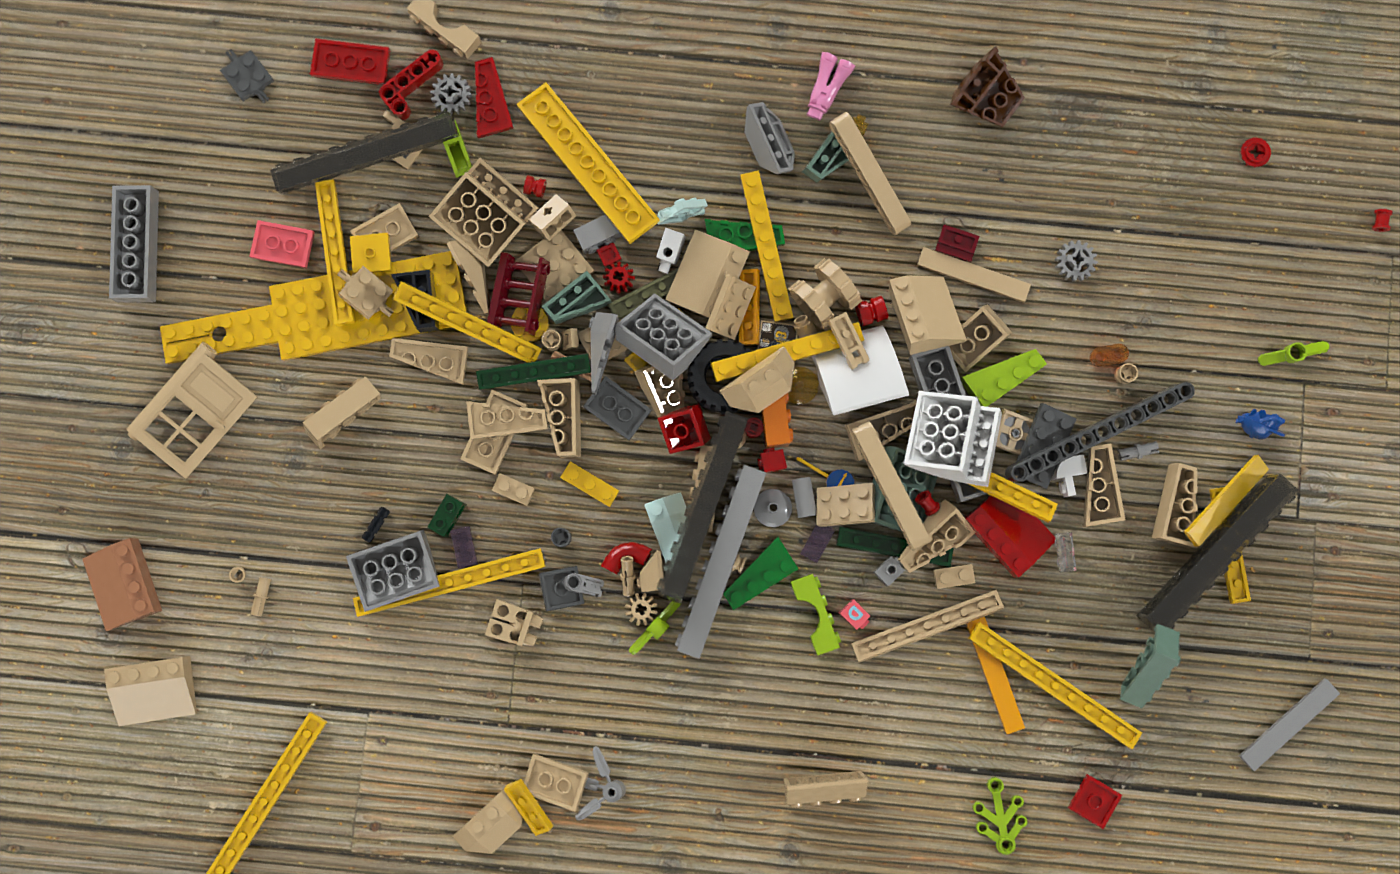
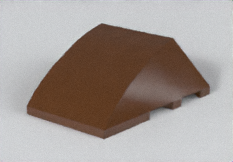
(989, 91)

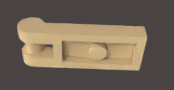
(848, 340)

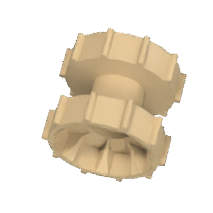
(833, 287)

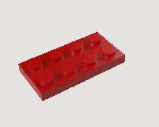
(350, 61)

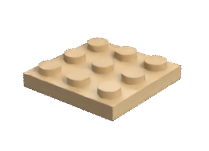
(564, 260)

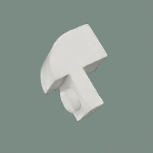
(1066, 470)

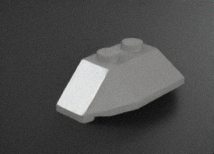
(768, 139)

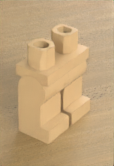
(519, 623)

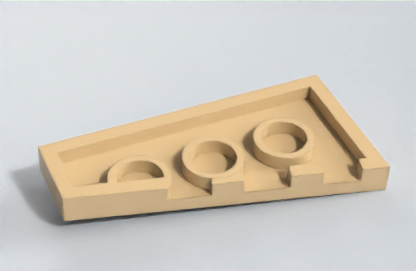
(436, 358)
(499, 420)

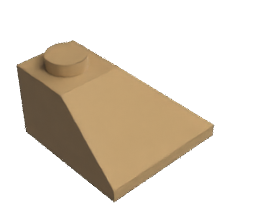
(651, 573)

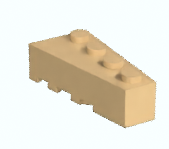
(1102, 492)

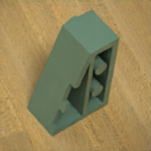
(826, 159)
(576, 299)

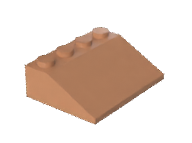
(122, 583)

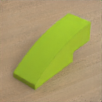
(458, 155)

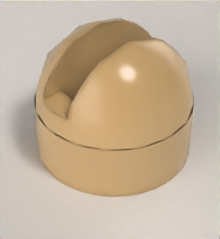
(240, 578)

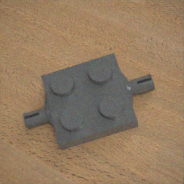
(247, 76)

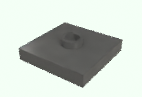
(554, 592)

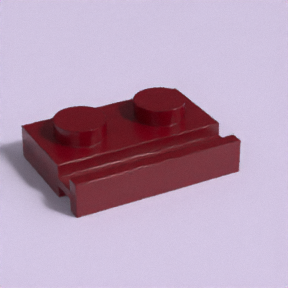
(957, 243)

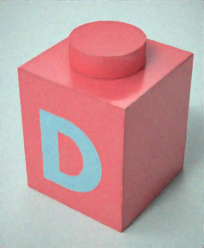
(855, 615)

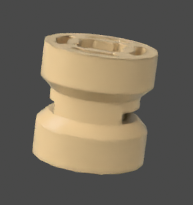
(551, 337)
(1129, 372)

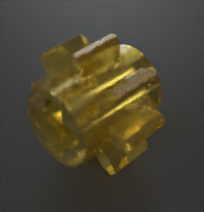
(860, 123)

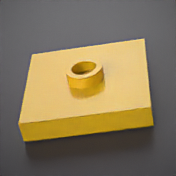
(371, 252)

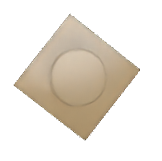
(570, 339)

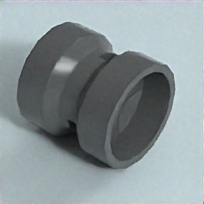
(558, 536)

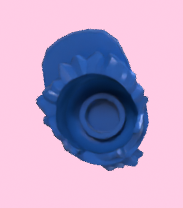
(1261, 425)

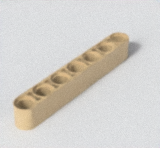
(870, 173)
(890, 486)

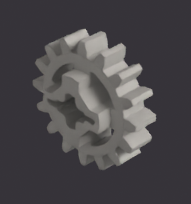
(445, 88)
(1080, 253)

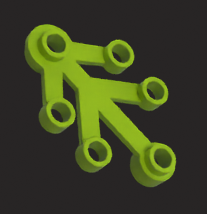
(1001, 819)

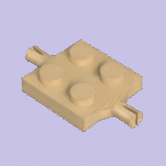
(365, 292)

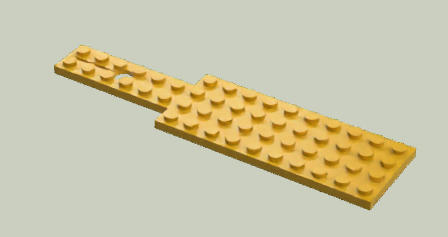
(304, 319)

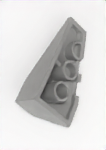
(602, 337)

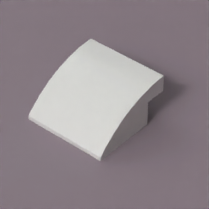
(869, 382)
(953, 437)

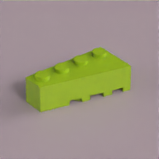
(1002, 377)

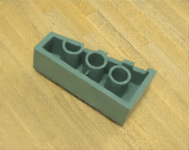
(1151, 667)

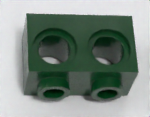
(447, 515)

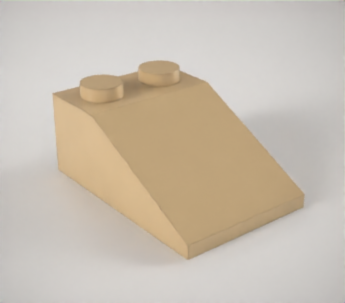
(983, 334)

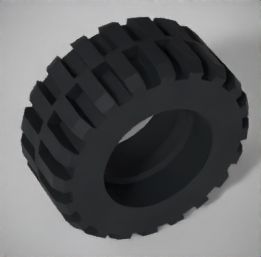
(697, 374)

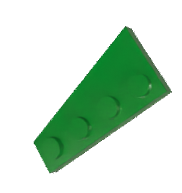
(740, 233)
(763, 573)

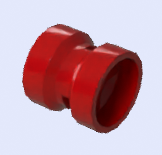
(536, 187)
(751, 429)

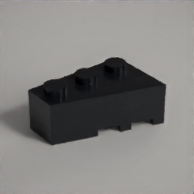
(425, 282)

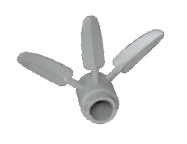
(593, 784)

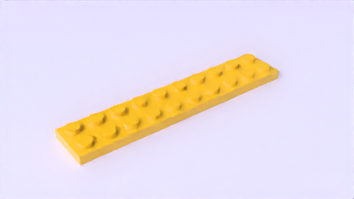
(588, 163)

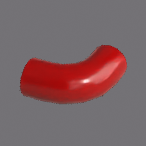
(638, 551)

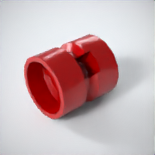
(874, 310)

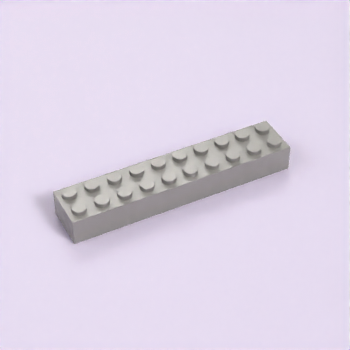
(721, 562)

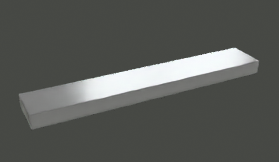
(1289, 724)

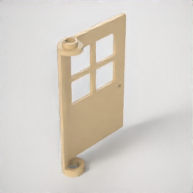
(206, 391)

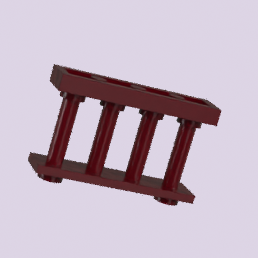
(501, 289)

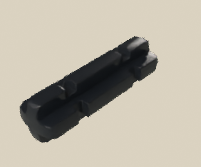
(375, 524)

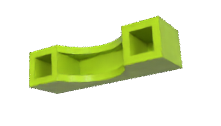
(824, 637)

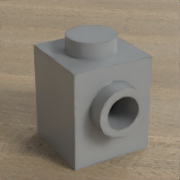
(889, 570)

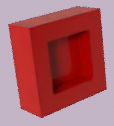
(609, 254)

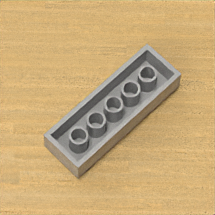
(134, 244)

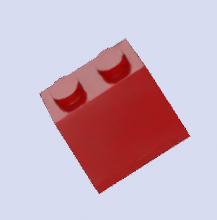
(684, 428)

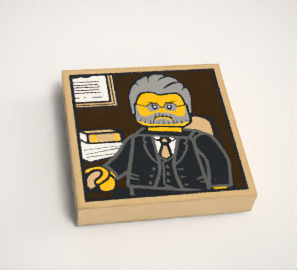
(775, 333)

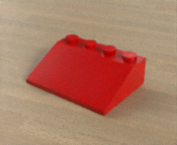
(1010, 534)

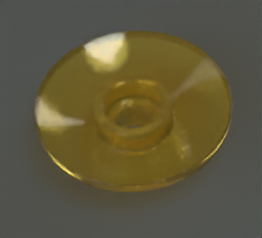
(808, 391)

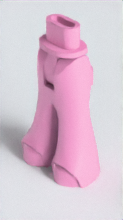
(824, 95)

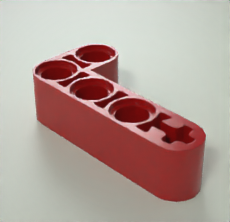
(414, 82)

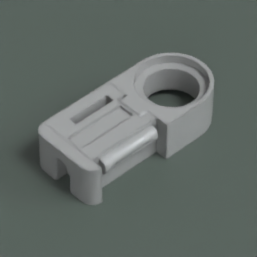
(585, 584)

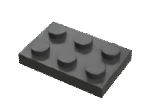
(617, 408)

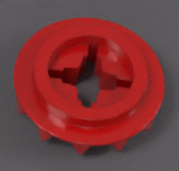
(1261, 147)

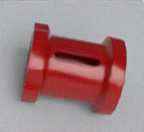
(1382, 220)
(927, 502)

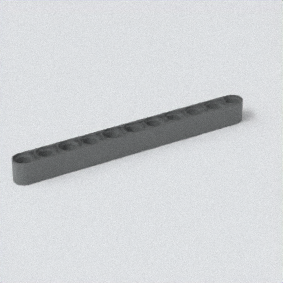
(1108, 427)

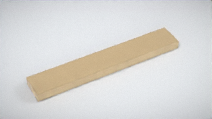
(973, 274)

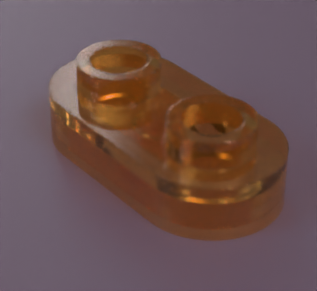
(1108, 355)

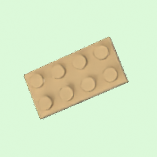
(490, 452)

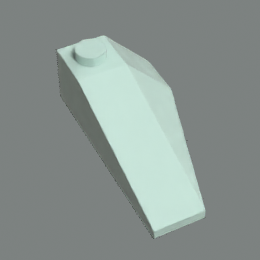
(666, 516)

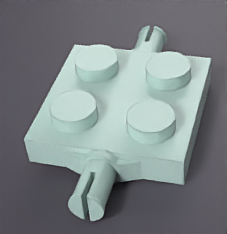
(682, 210)

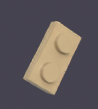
(513, 489)
(954, 576)

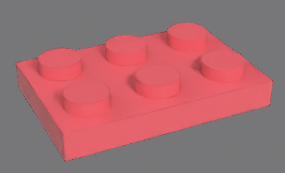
(282, 244)

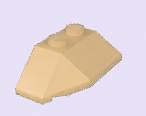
(761, 383)
(490, 826)

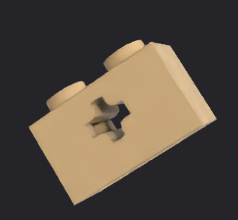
(552, 217)

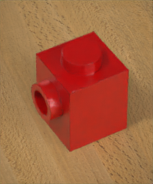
(772, 460)

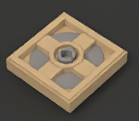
(1012, 431)

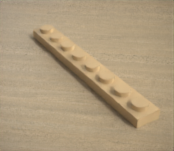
(927, 626)

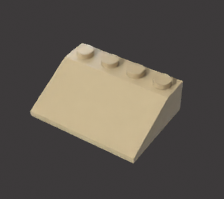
(704, 272)
(925, 312)
(151, 690)
(825, 788)

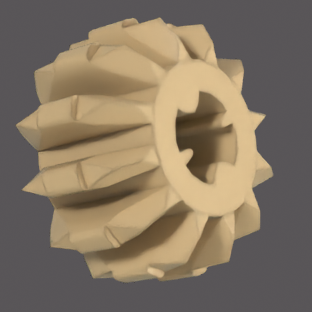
(643, 602)

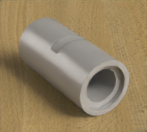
(804, 497)

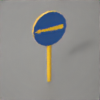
(836, 478)

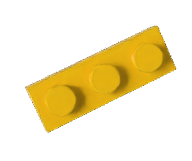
(590, 484)
(528, 807)

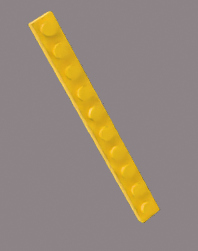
(469, 577)
(1055, 685)
(268, 795)

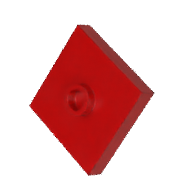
(1095, 801)

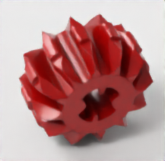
(622, 271)

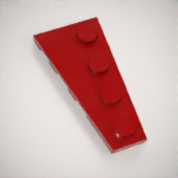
(492, 108)

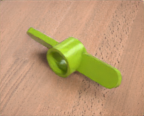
(1284, 355)
(656, 628)

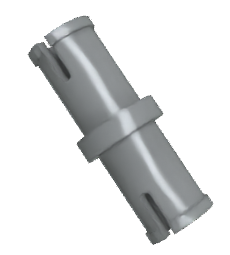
(1138, 451)

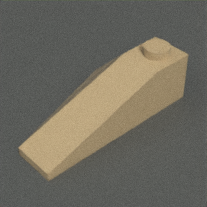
(474, 275)
(662, 392)
(946, 530)

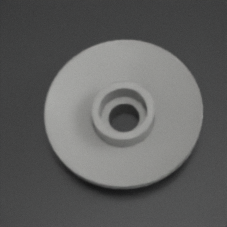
(773, 518)

